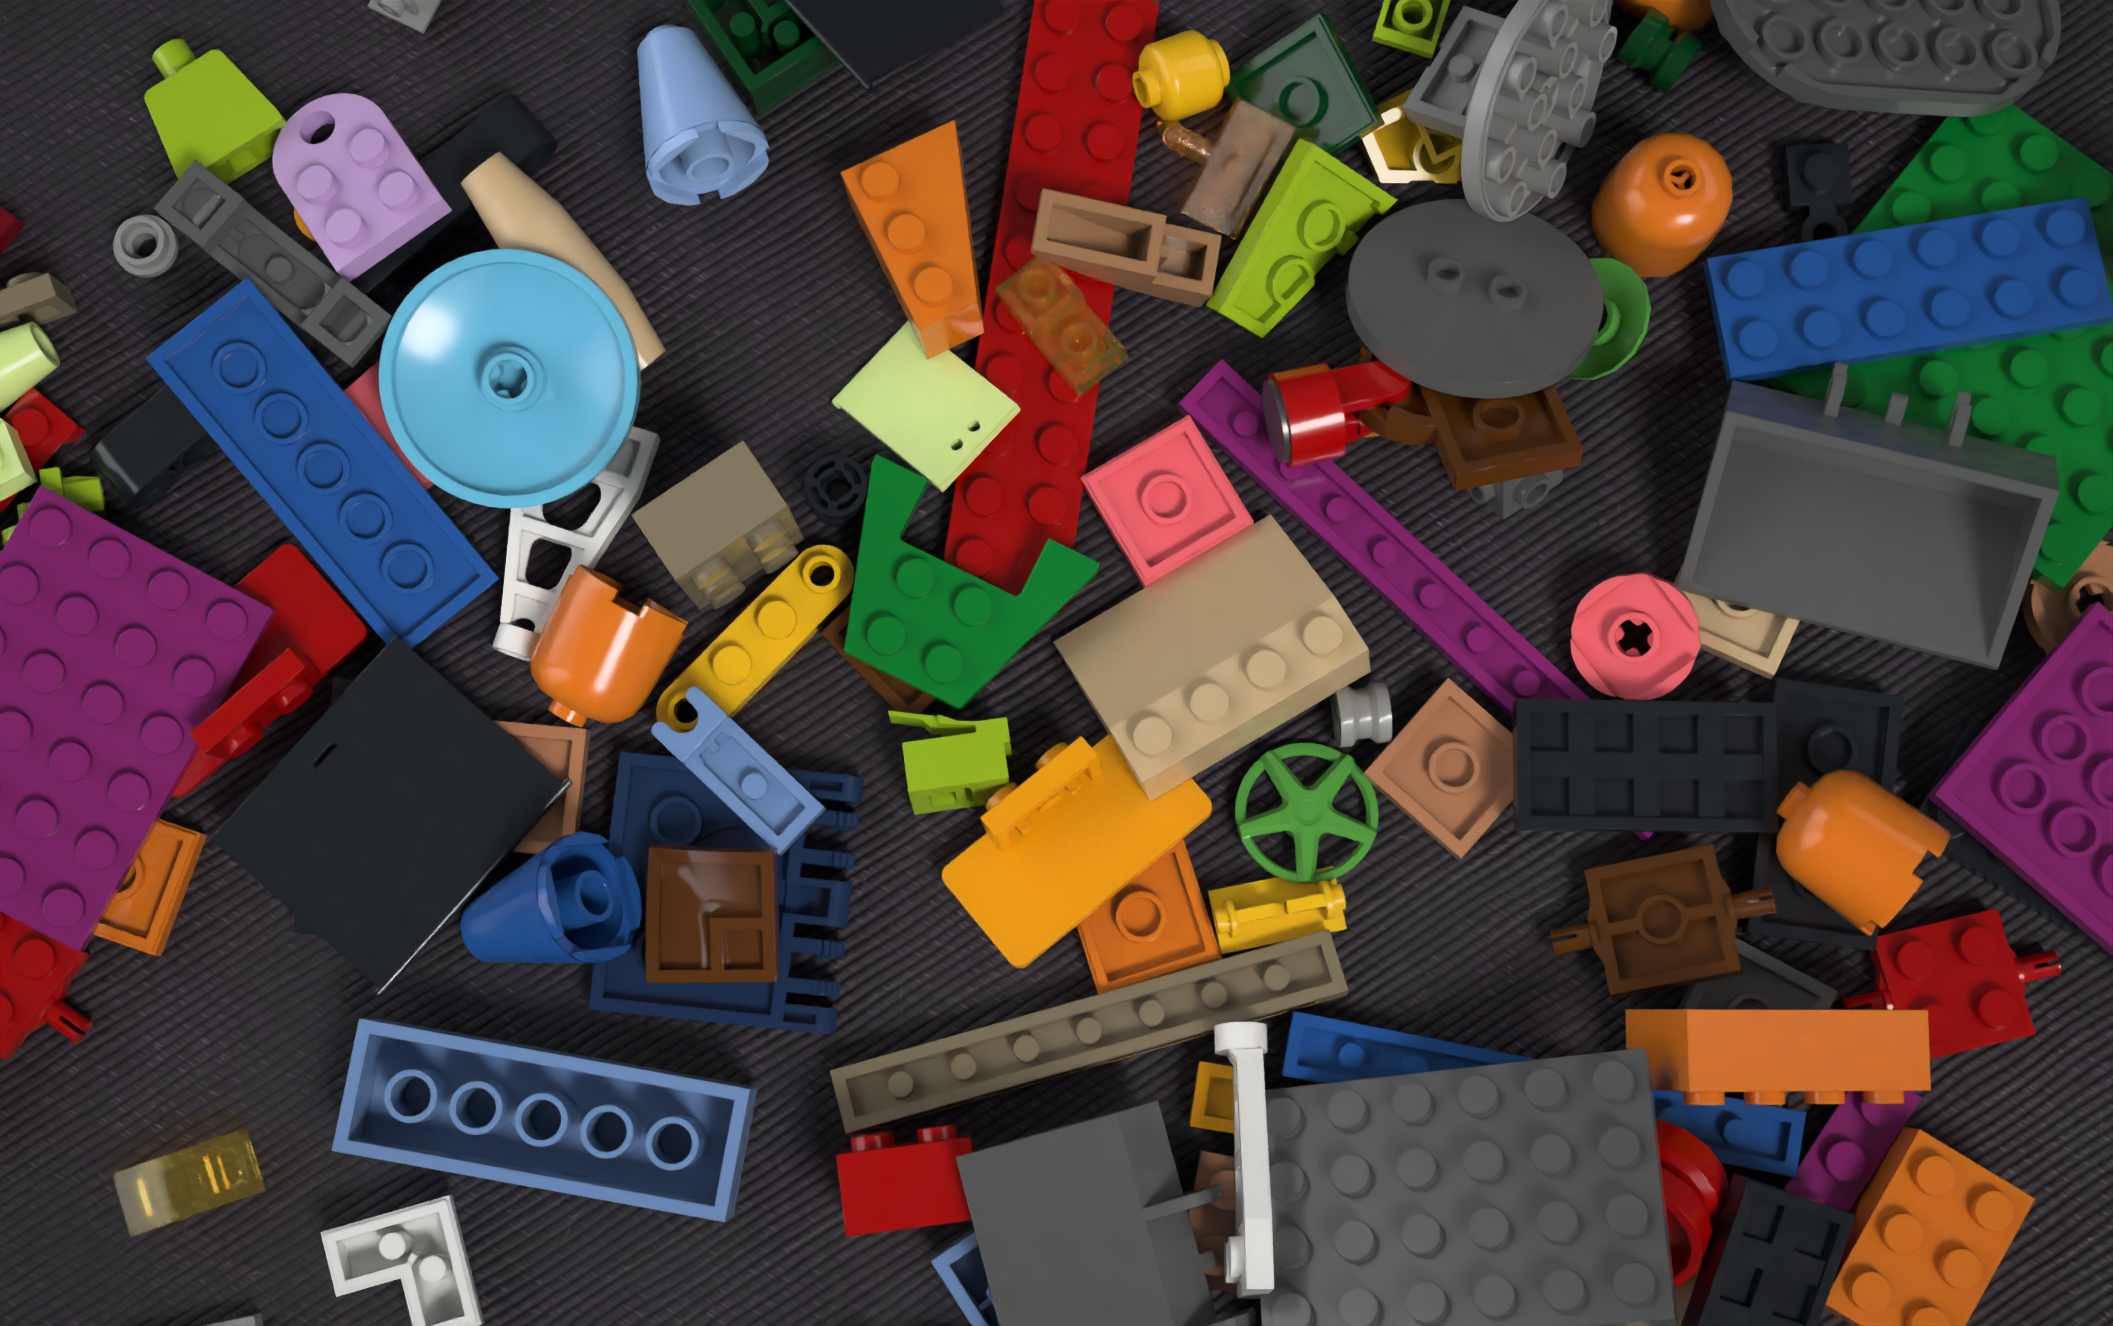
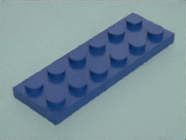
(1908, 290)
(322, 466)

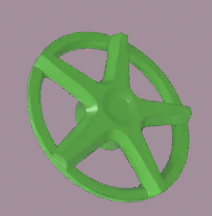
(1307, 812)

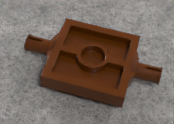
(1663, 921)

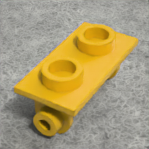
(1275, 911)

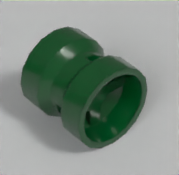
(1659, 50)

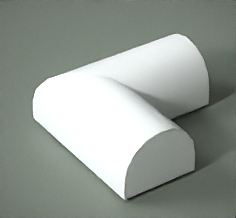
(412, 1244)

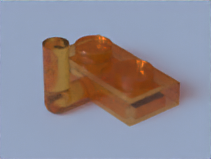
(1231, 166)

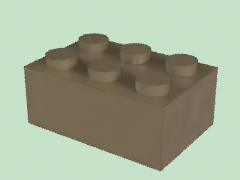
(721, 528)

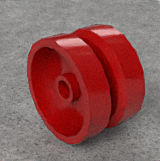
(1693, 1196)

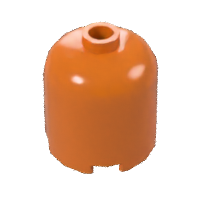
(1649, 216)
(601, 650)
(1856, 846)

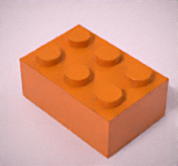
(1924, 1237)

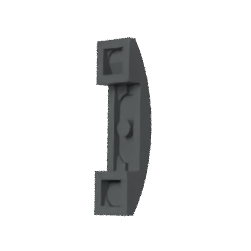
(283, 270)

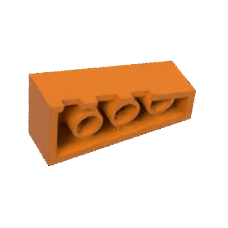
(1782, 1052)

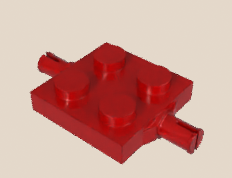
(1963, 979)
(35, 984)

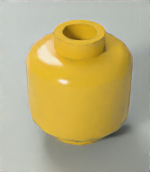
(1181, 75)

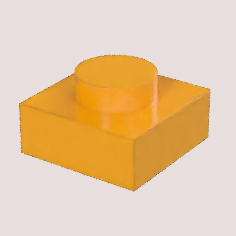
(1213, 1098)

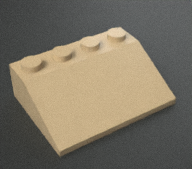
(1214, 656)

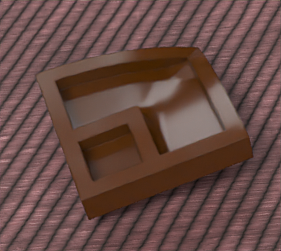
(712, 915)

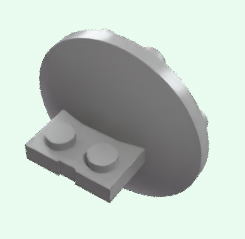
(1515, 96)

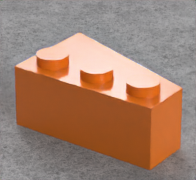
(921, 233)

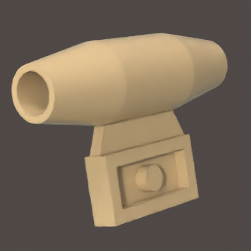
(530, 219)

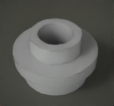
(130, 237)

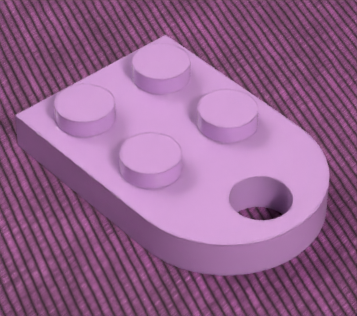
(358, 187)

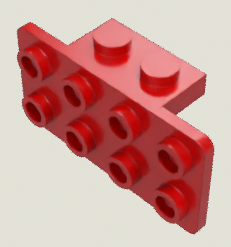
(300, 647)

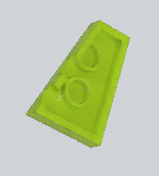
(1297, 230)

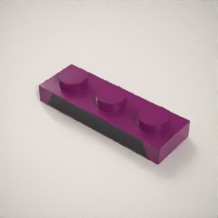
(1848, 1148)

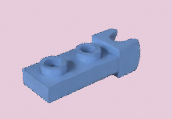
(742, 774)

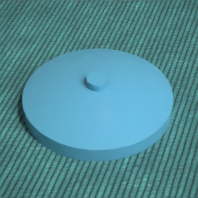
(509, 378)

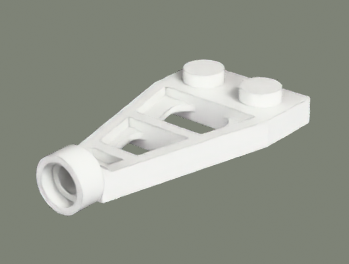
(620, 491)
(1249, 1252)

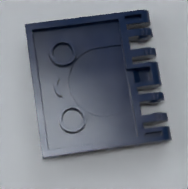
(668, 804)

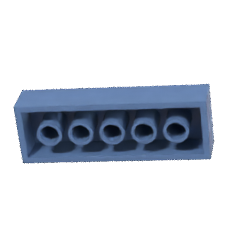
(545, 1119)

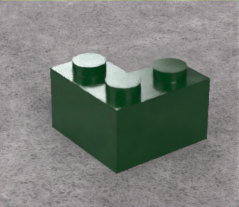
(762, 47)

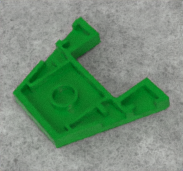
(936, 621)

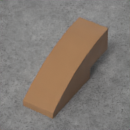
(1126, 247)

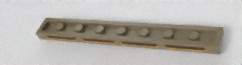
(1087, 1033)

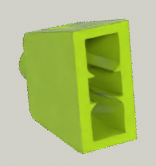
(210, 113)

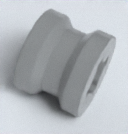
(1361, 714)

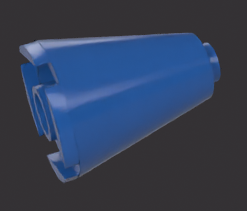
(557, 907)

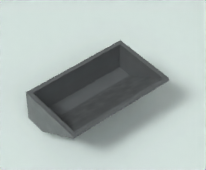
(1869, 521)
(1092, 1227)

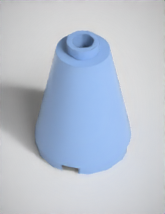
(693, 121)

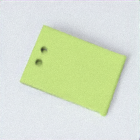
(926, 407)

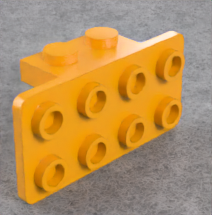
(1065, 846)

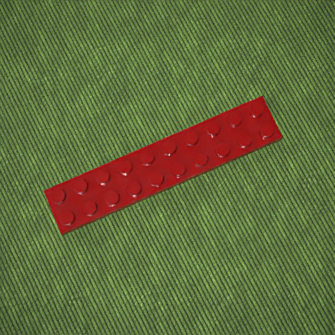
(1077, 138)

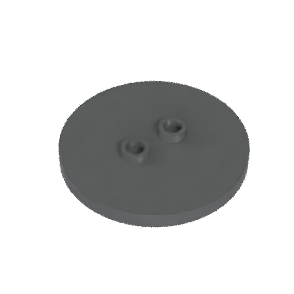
(1473, 300)

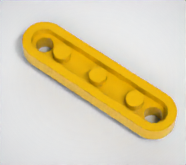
(763, 636)

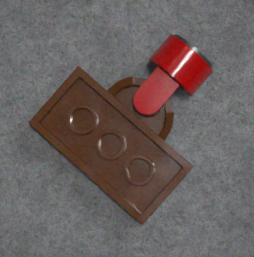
(1479, 440)

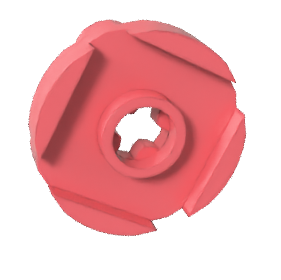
(1630, 673)

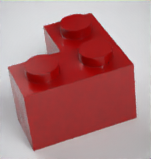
(903, 1182)

